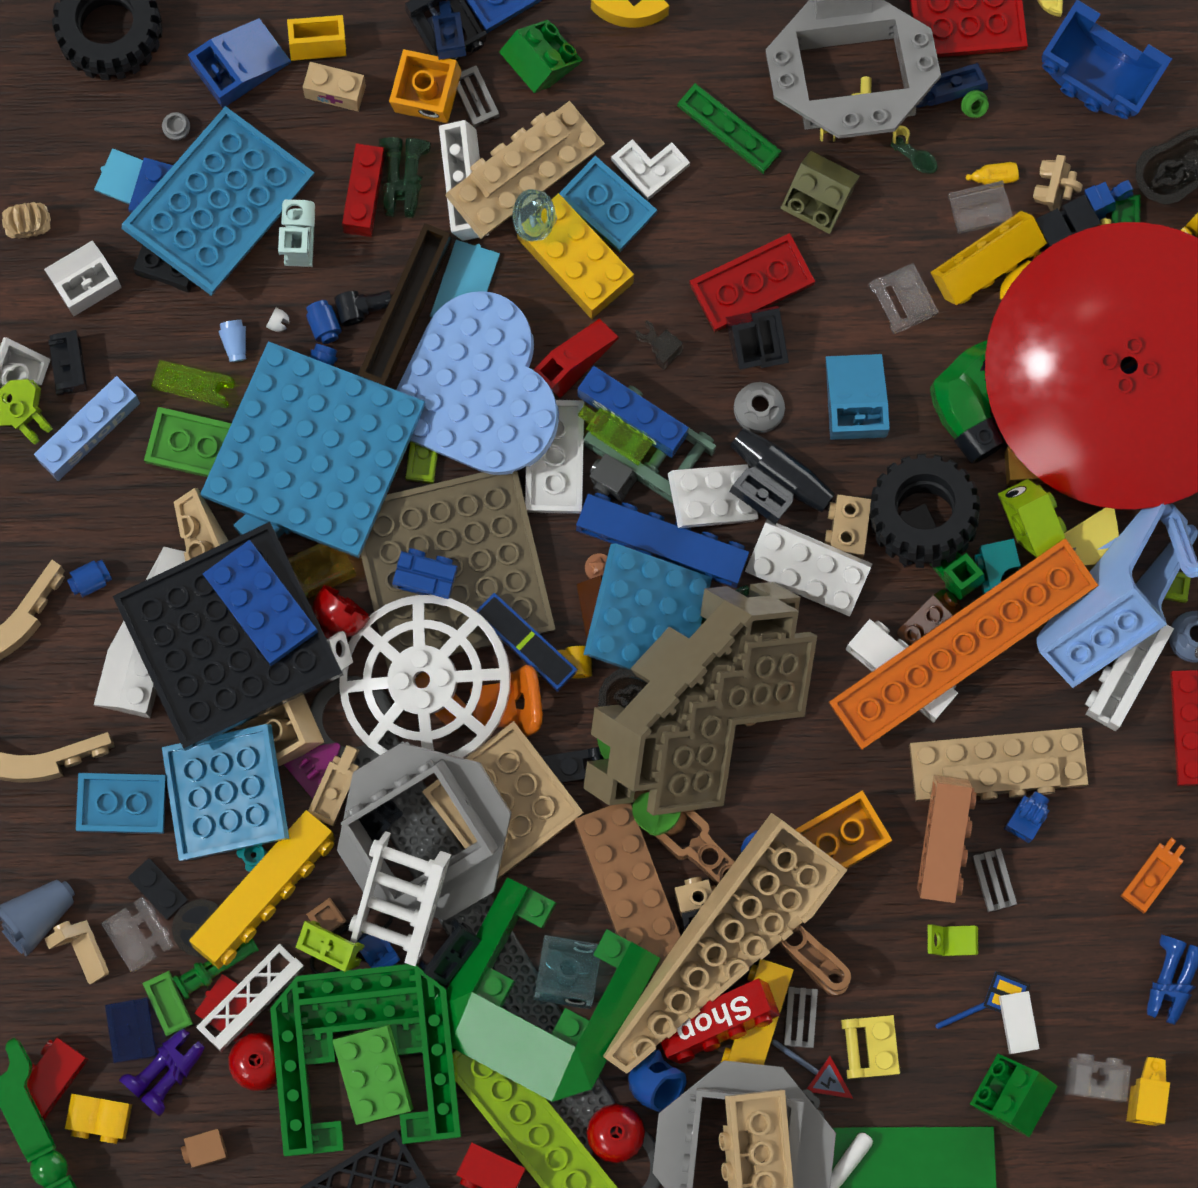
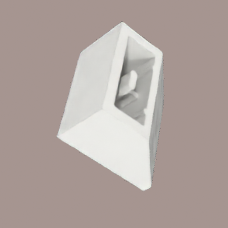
(83, 278)

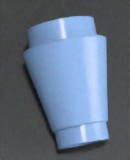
(234, 339)

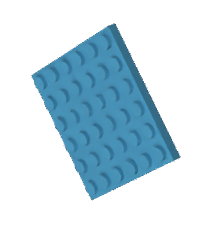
(313, 449)

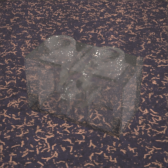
(1081, 1084)

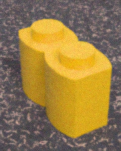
(98, 1117)

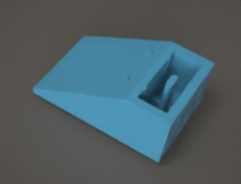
(857, 397)

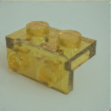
(321, 567)

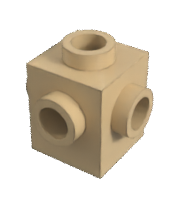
(692, 887)

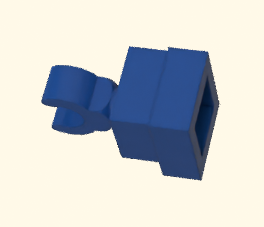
(1104, 200)

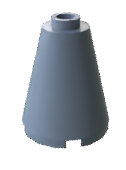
(34, 914)

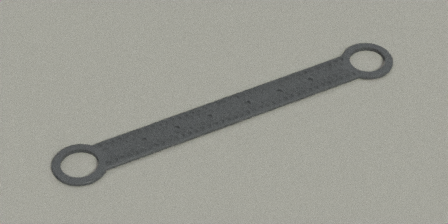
(425, 834)

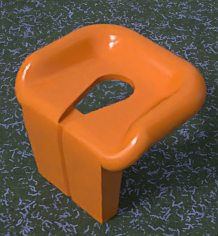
(527, 719)

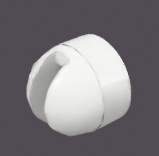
(275, 321)

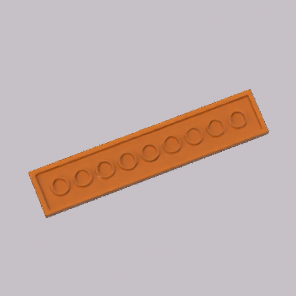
(963, 643)

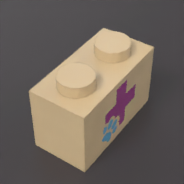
(334, 86)

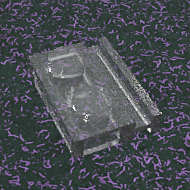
(980, 207)

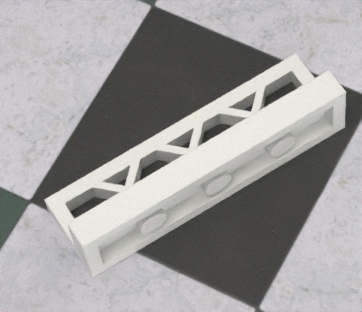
(259, 1002)

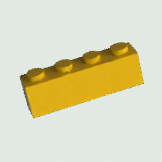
(989, 258)
(756, 1043)

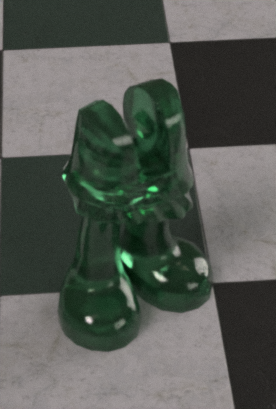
(409, 186)

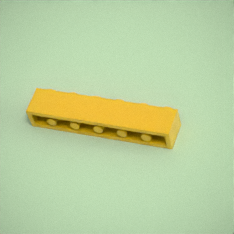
(262, 890)

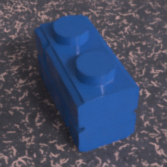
(424, 575)

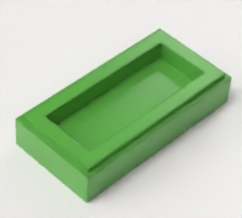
(168, 1003)

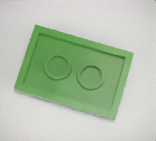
(185, 441)
(372, 1074)

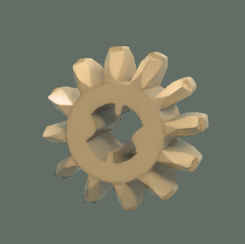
(26, 220)

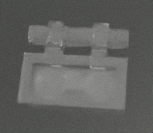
(130, 940)

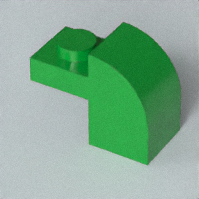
(960, 575)

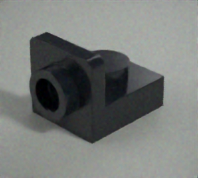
(380, 819)

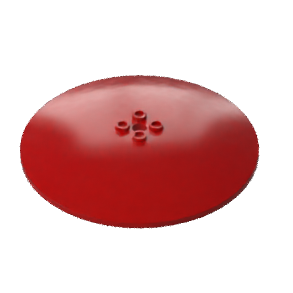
(1060, 376)

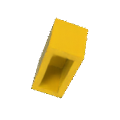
(316, 37)

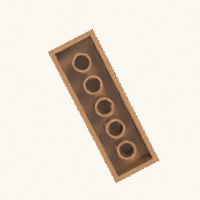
(628, 879)

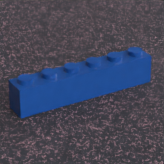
(662, 539)

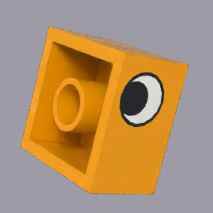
(425, 86)

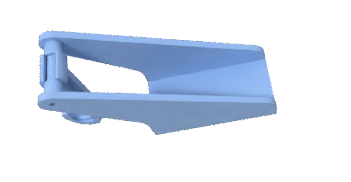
(1118, 610)

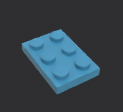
(608, 204)
(121, 803)

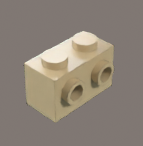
(849, 524)

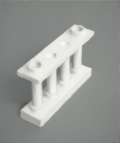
(427, 895)

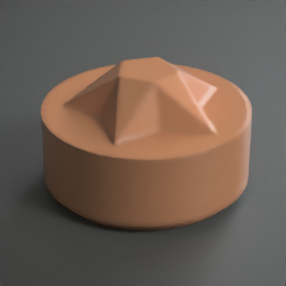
(595, 565)

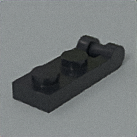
(570, 765)

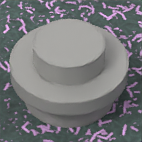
(176, 126)

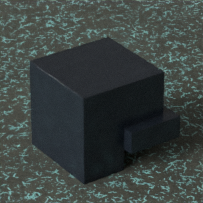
(757, 338)

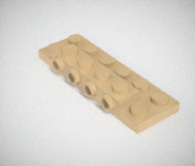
(531, 161)
(1003, 763)
(756, 1141)

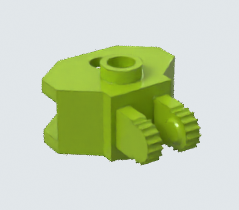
(22, 407)

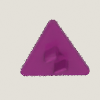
(312, 766)

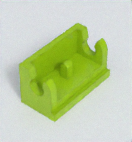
(329, 946)

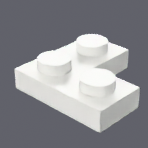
(650, 174)

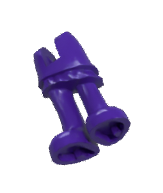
(178, 1068)

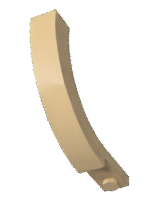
(22, 623)
(47, 765)

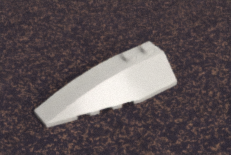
(124, 678)

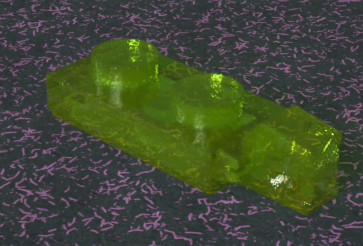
(616, 434)

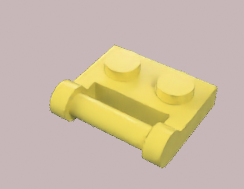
(880, 1047)

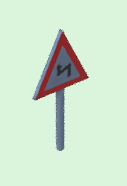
(827, 1079)

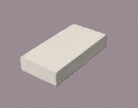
(1019, 1022)

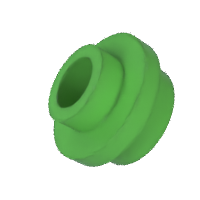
(979, 108)

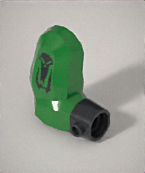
(964, 405)

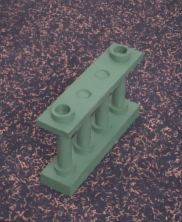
(648, 472)

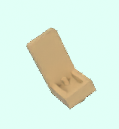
(84, 946)

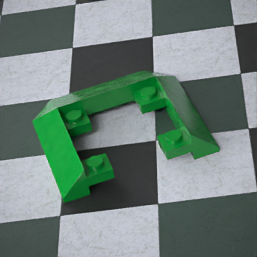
(358, 1001)
(543, 1062)

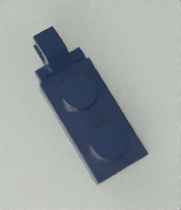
(448, 33)
(955, 85)

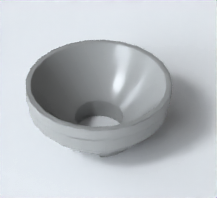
(754, 420)

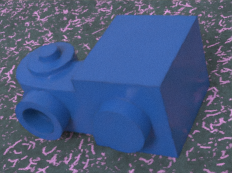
(1028, 817)

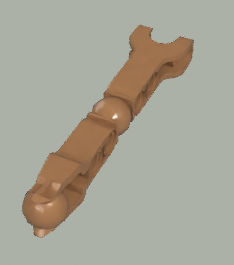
(810, 954)

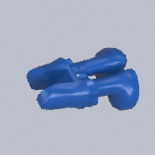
(1164, 988)

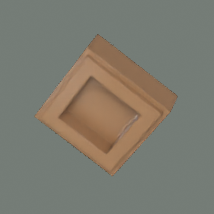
(327, 915)

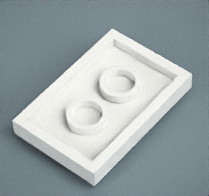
(704, 497)

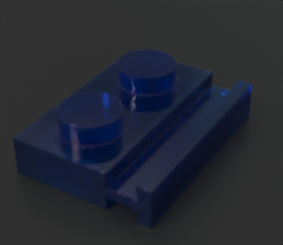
(130, 1030)

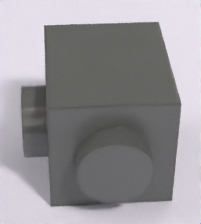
(612, 477)

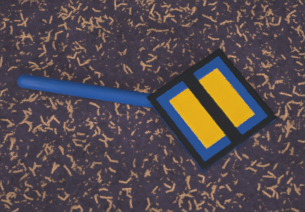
(1000, 985)

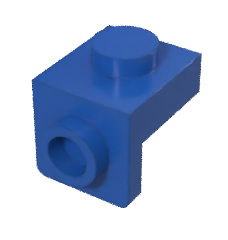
(378, 951)

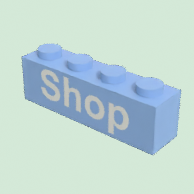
(87, 428)

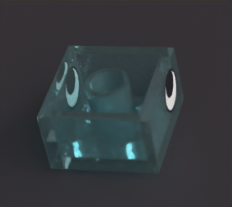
(567, 972)

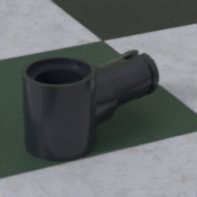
(354, 307)

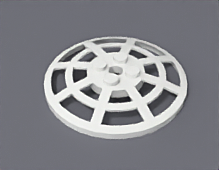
(442, 676)

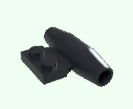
(775, 478)

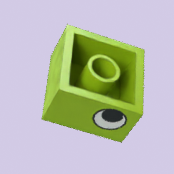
(1032, 516)

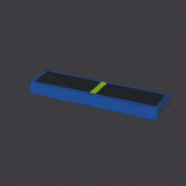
(527, 642)

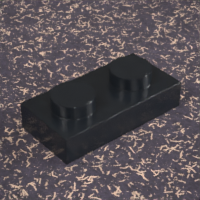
(158, 889)

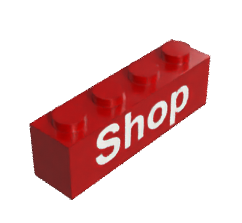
(722, 1020)

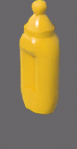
(997, 172)

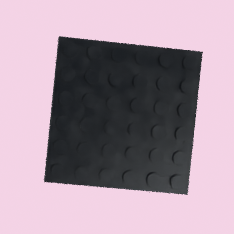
(202, 656)

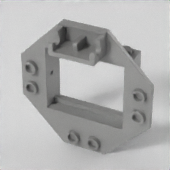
(849, 22)
(472, 871)
(678, 1125)

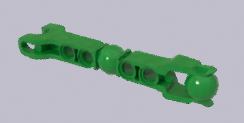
(47, 1165)

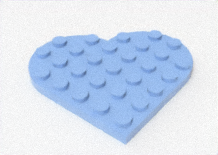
(479, 386)

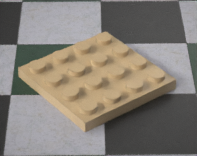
(528, 786)

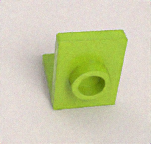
(953, 940)

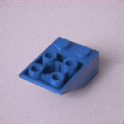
(238, 61)

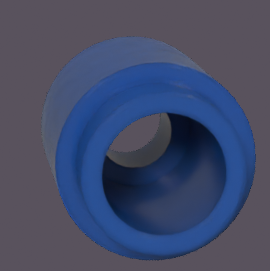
(323, 322)
(89, 578)

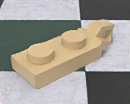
(334, 787)

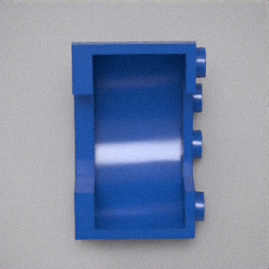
(1101, 66)

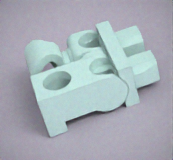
(297, 238)

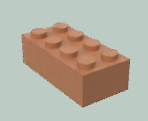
(944, 839)

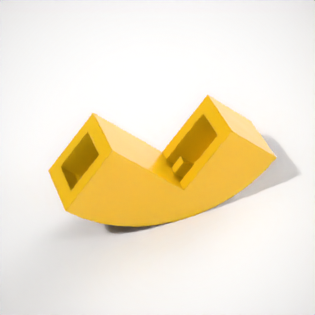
(626, 15)

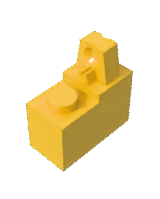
(1150, 1094)

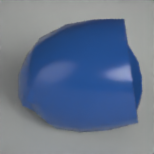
(656, 1082)

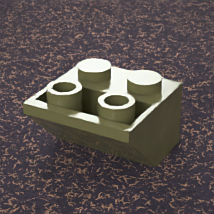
(819, 192)

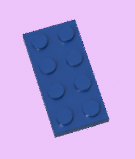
(260, 602)

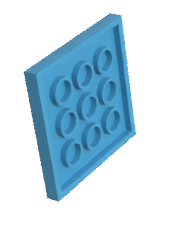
(639, 602)
(225, 793)

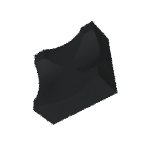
(153, 267)

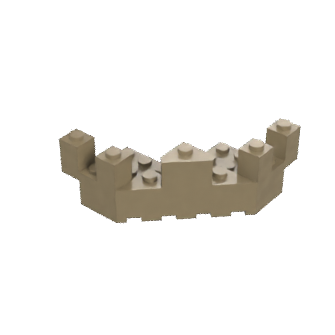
(682, 724)

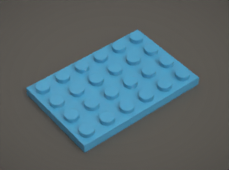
(217, 200)

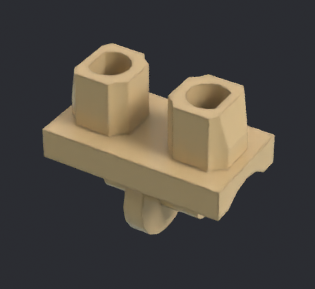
(1061, 186)

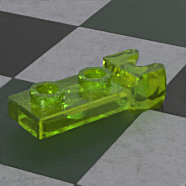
(192, 383)

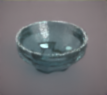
(528, 215)

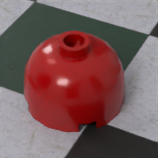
(338, 613)
(257, 1077)
(611, 1148)

